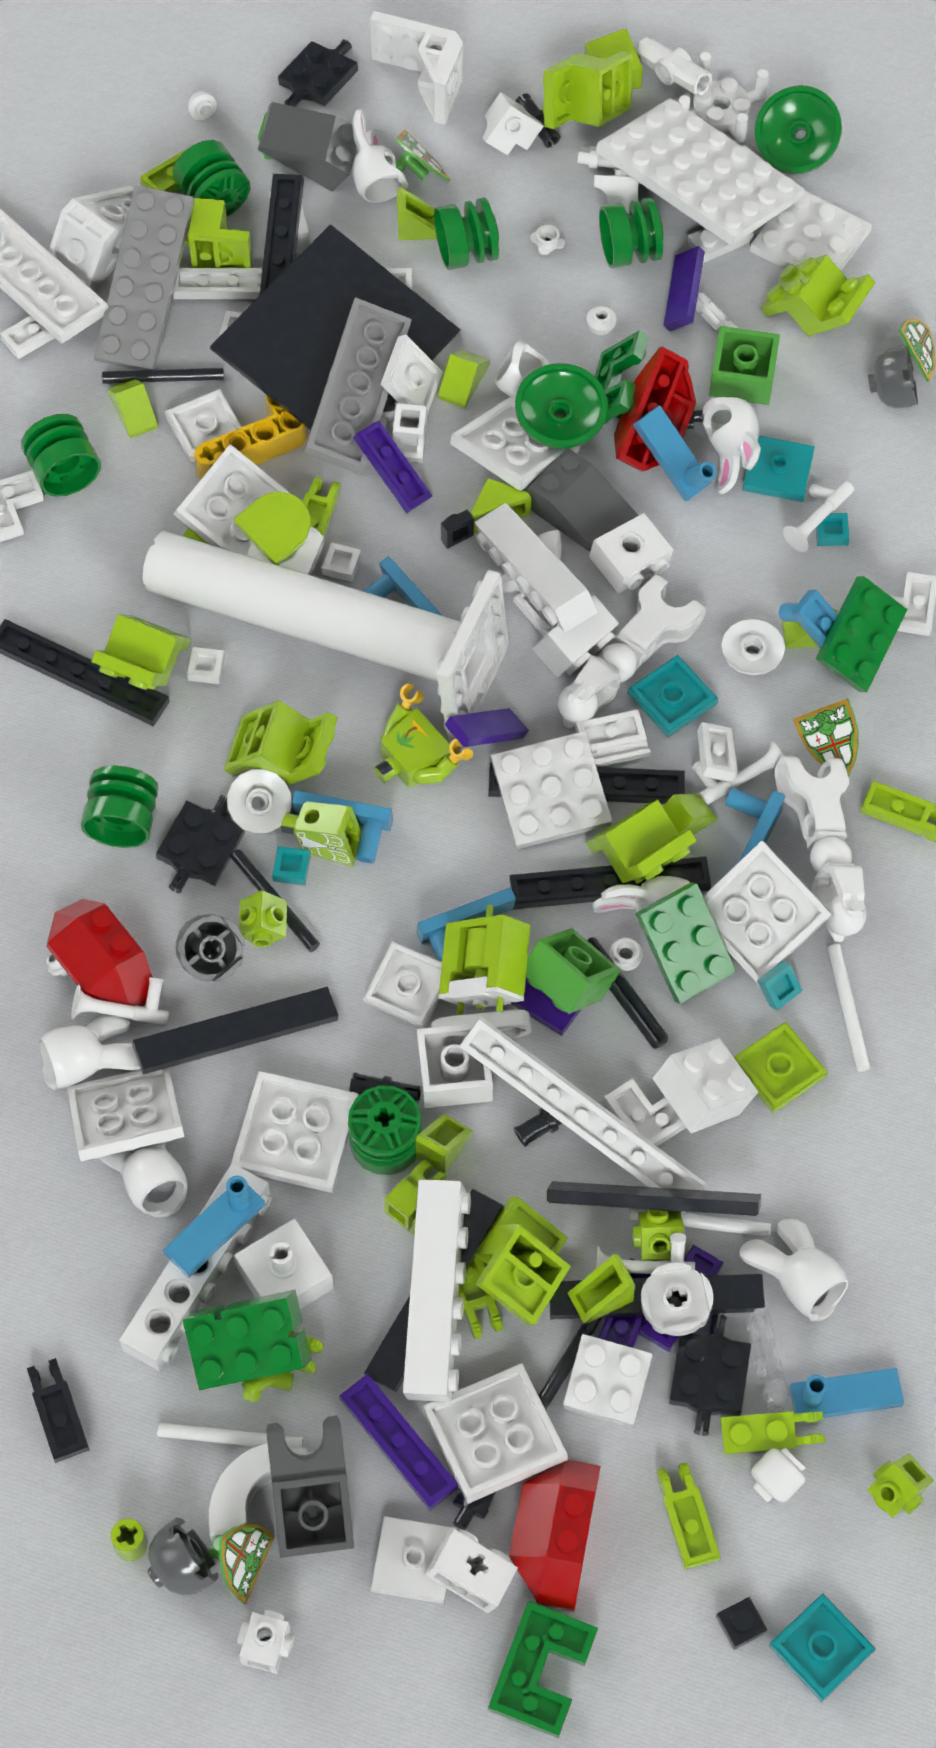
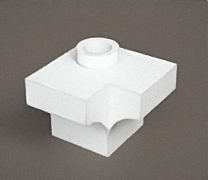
(510, 125)
(618, 188)
(408, 429)

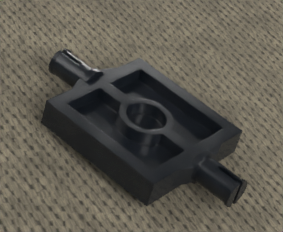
(318, 73)
(199, 844)
(710, 1374)

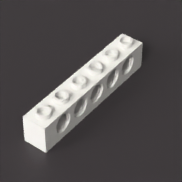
(161, 1348)

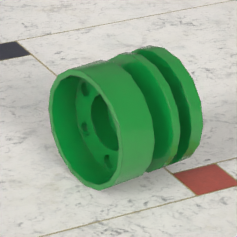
(211, 173)
(636, 232)
(461, 234)
(60, 455)
(119, 806)
(378, 1147)

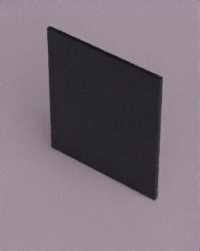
(296, 324)

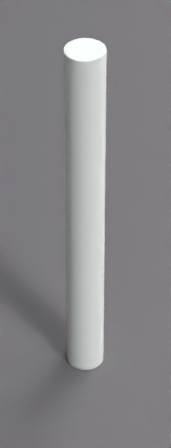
(848, 1007)
(718, 1223)
(219, 1435)

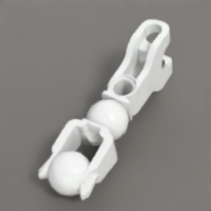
(635, 644)
(823, 826)

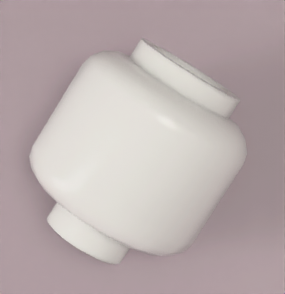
(778, 1475)

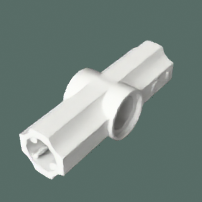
(674, 66)

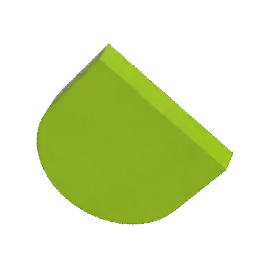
(276, 525)

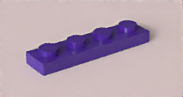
(398, 1442)

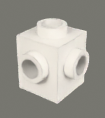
(267, 1654)

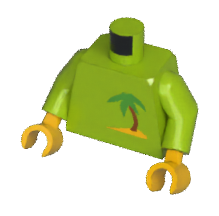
(415, 747)

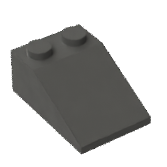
(309, 143)
(578, 500)

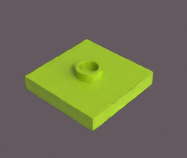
(780, 1067)

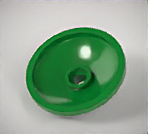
(794, 111)
(565, 391)

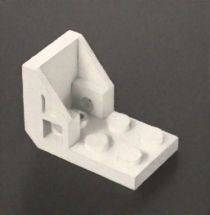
(425, 49)
(91, 234)

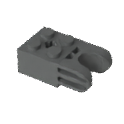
(306, 1481)

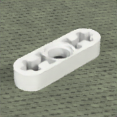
(511, 1022)

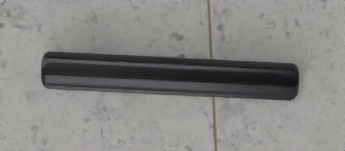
(635, 1006)

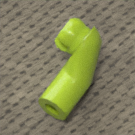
(253, 1387)

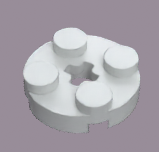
(688, 1283)

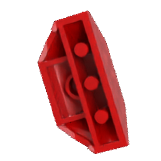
(663, 383)
(99, 953)
(554, 1531)

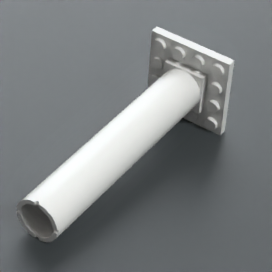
(452, 652)

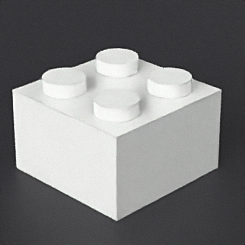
(571, 649)
(448, 1071)
(705, 1085)
(607, 1381)

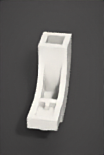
(237, 1488)

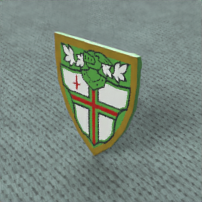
(414, 151)
(920, 345)
(830, 733)
(242, 1556)

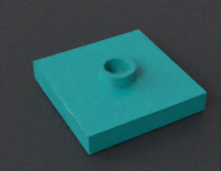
(781, 469)
(672, 696)
(822, 1647)

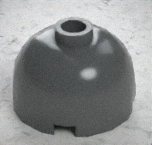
(894, 378)
(209, 947)
(180, 1560)

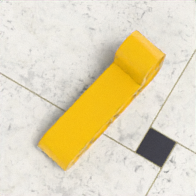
(251, 442)

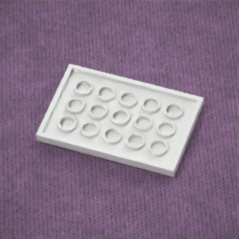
(700, 171)

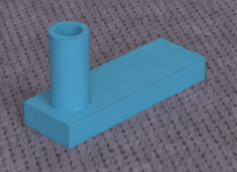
(674, 454)
(395, 579)
(812, 614)
(765, 811)
(371, 817)
(434, 928)
(214, 1226)
(848, 1393)

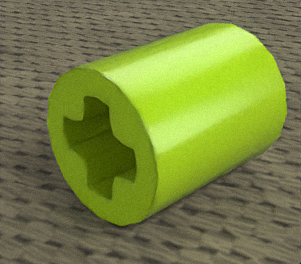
(129, 1539)

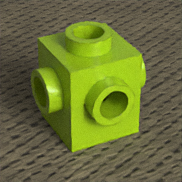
(263, 918)
(654, 1233)
(900, 1485)

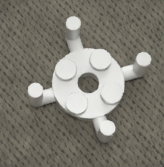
(727, 92)

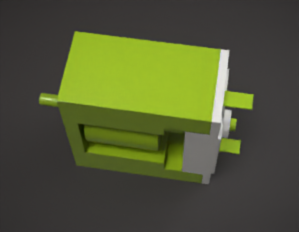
(484, 962)

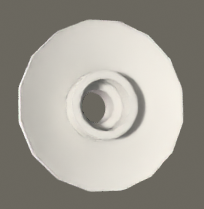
(757, 637)
(268, 788)

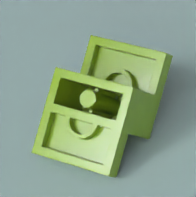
(587, 89)
(212, 242)
(817, 295)
(140, 652)
(281, 742)
(642, 843)
(522, 1260)

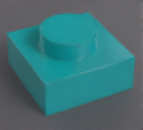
(833, 530)
(291, 865)
(779, 985)

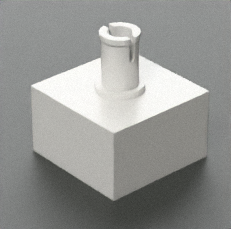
(285, 1263)

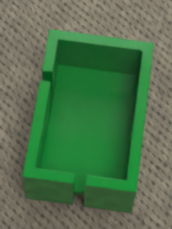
(247, 1341)

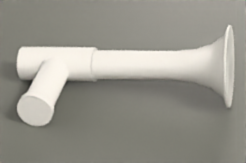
(798, 536)
(719, 789)
(148, 1014)
(647, 1267)

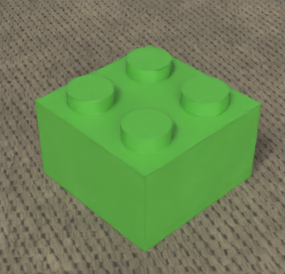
(744, 364)
(570, 970)

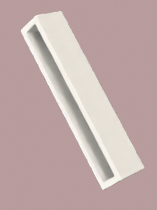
(534, 568)
(435, 1291)

